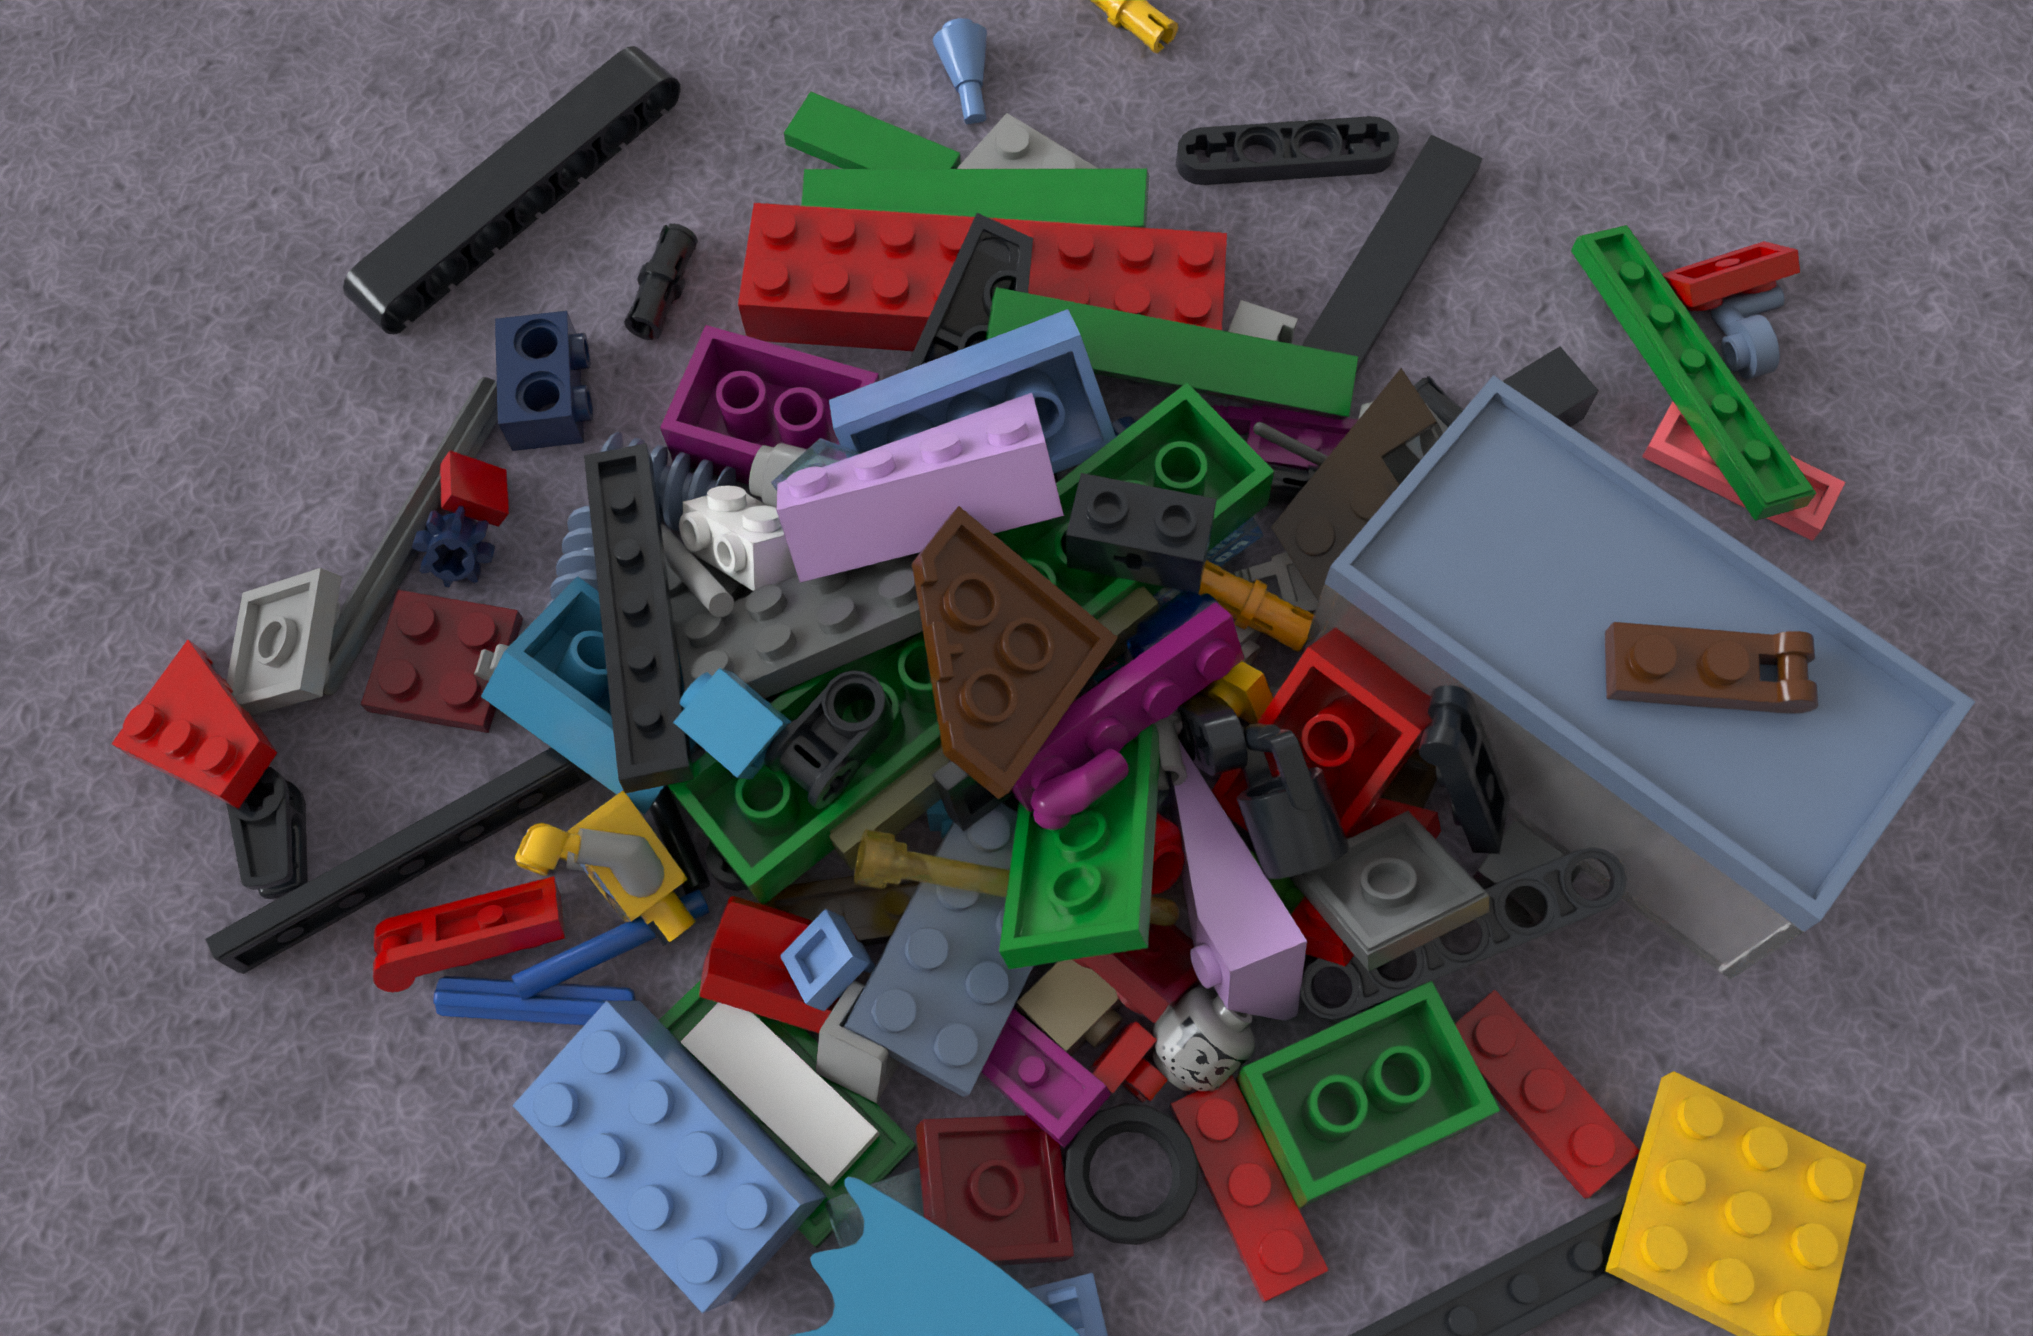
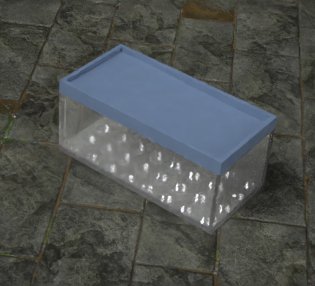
(1501, 581)

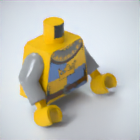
(620, 859)

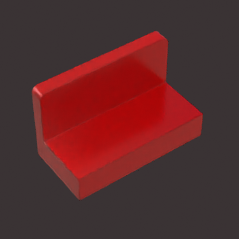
(747, 968)

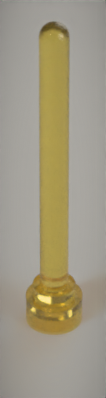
(886, 861)

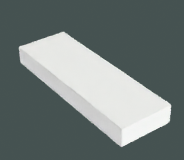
(781, 1090)

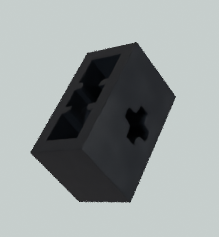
(1139, 532)

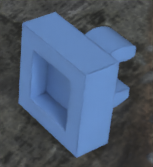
(825, 960)
(1075, 1302)

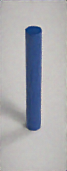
(595, 951)

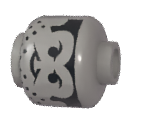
(1201, 1041)

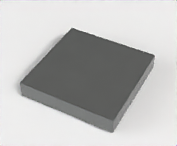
(1393, 891)

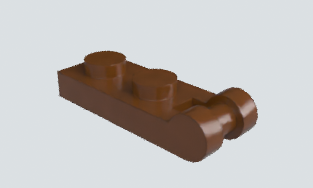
(1709, 668)

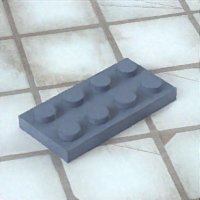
(941, 977)

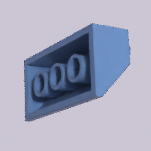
(1033, 359)

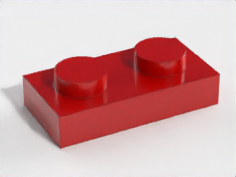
(1743, 271)

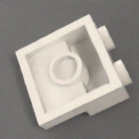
(737, 536)

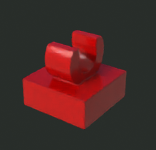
(1124, 1064)

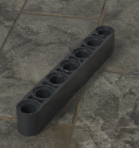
(509, 189)

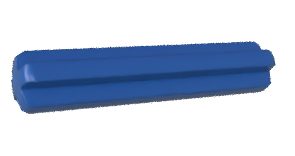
(500, 1000)

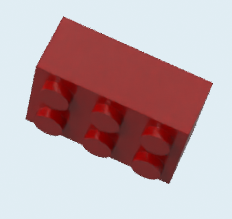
(1350, 721)

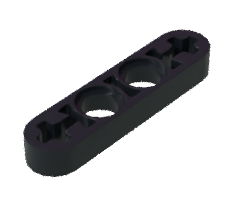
(1284, 142)

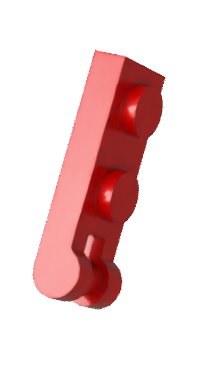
(466, 932)

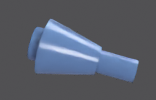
(962, 52)

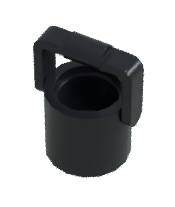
(1289, 814)

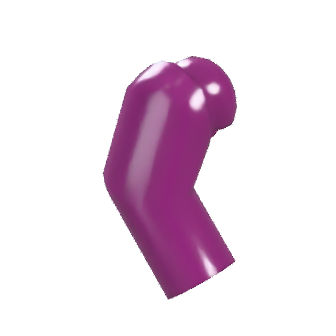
(1077, 789)

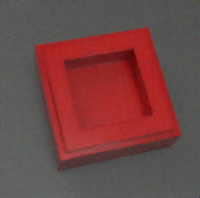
(475, 486)

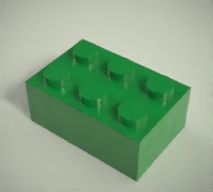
(1365, 1094)

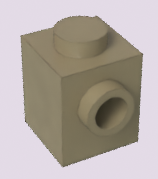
(1072, 1006)

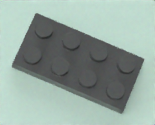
(803, 628)

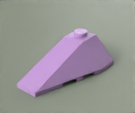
(1236, 919)

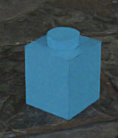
(730, 721)

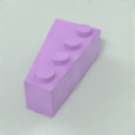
(904, 491)

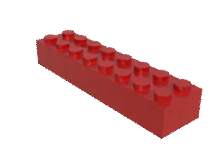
(878, 273)

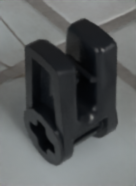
(271, 840)

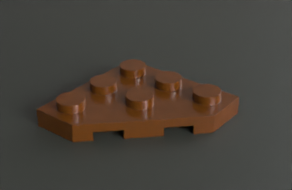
(999, 650)

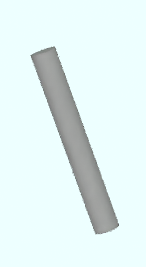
(696, 576)

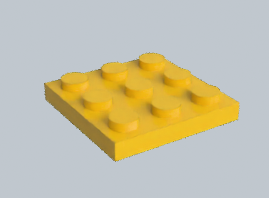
(1736, 1215)

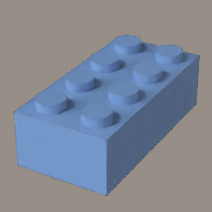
(669, 1153)

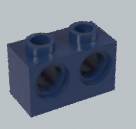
(531, 383)

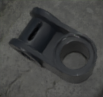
(829, 741)

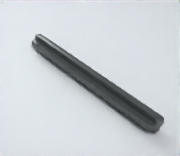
(395, 551)

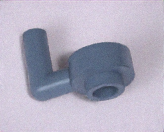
(1749, 337)

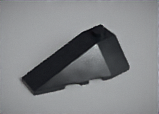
(987, 259)

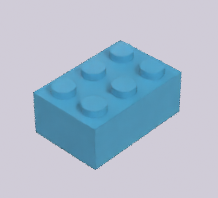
(559, 687)

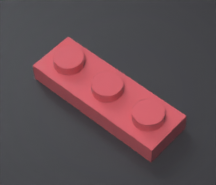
(1681, 452)

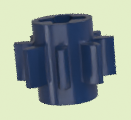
(444, 546)

